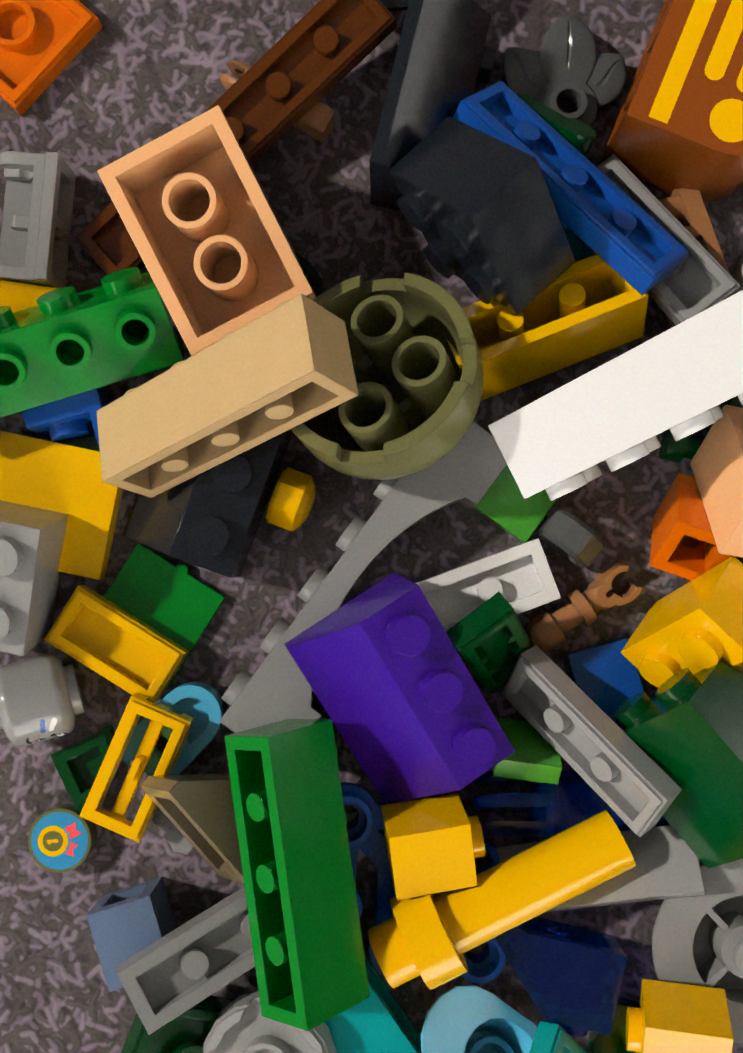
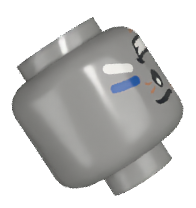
(38, 699)

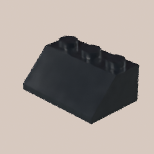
(433, 70)
(214, 513)

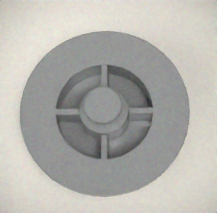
(702, 938)

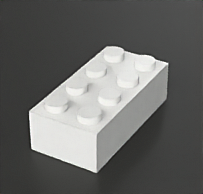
(625, 403)

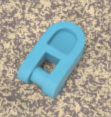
(195, 700)

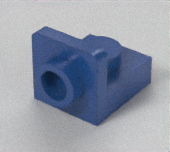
(68, 416)

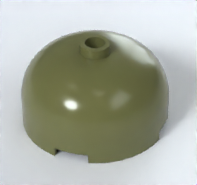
(408, 384)

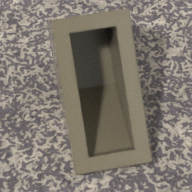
(204, 814)

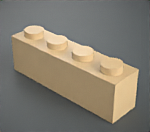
(227, 398)

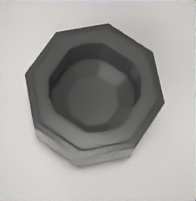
(571, 537)

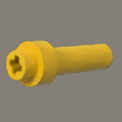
(435, 930)

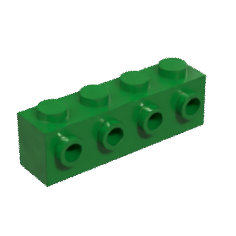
(84, 340)
(297, 871)

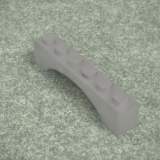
(278, 686)

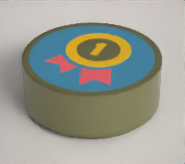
(61, 839)

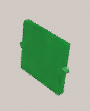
(165, 597)

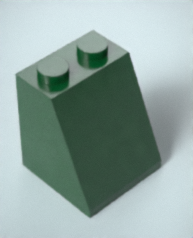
(697, 740)

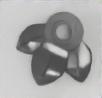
(566, 70)

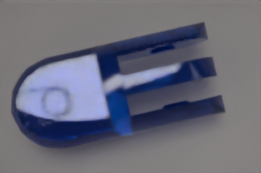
(549, 806)

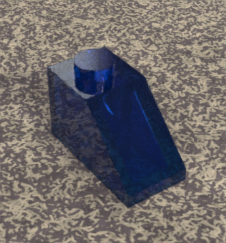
(567, 972)

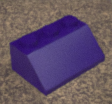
(400, 693)

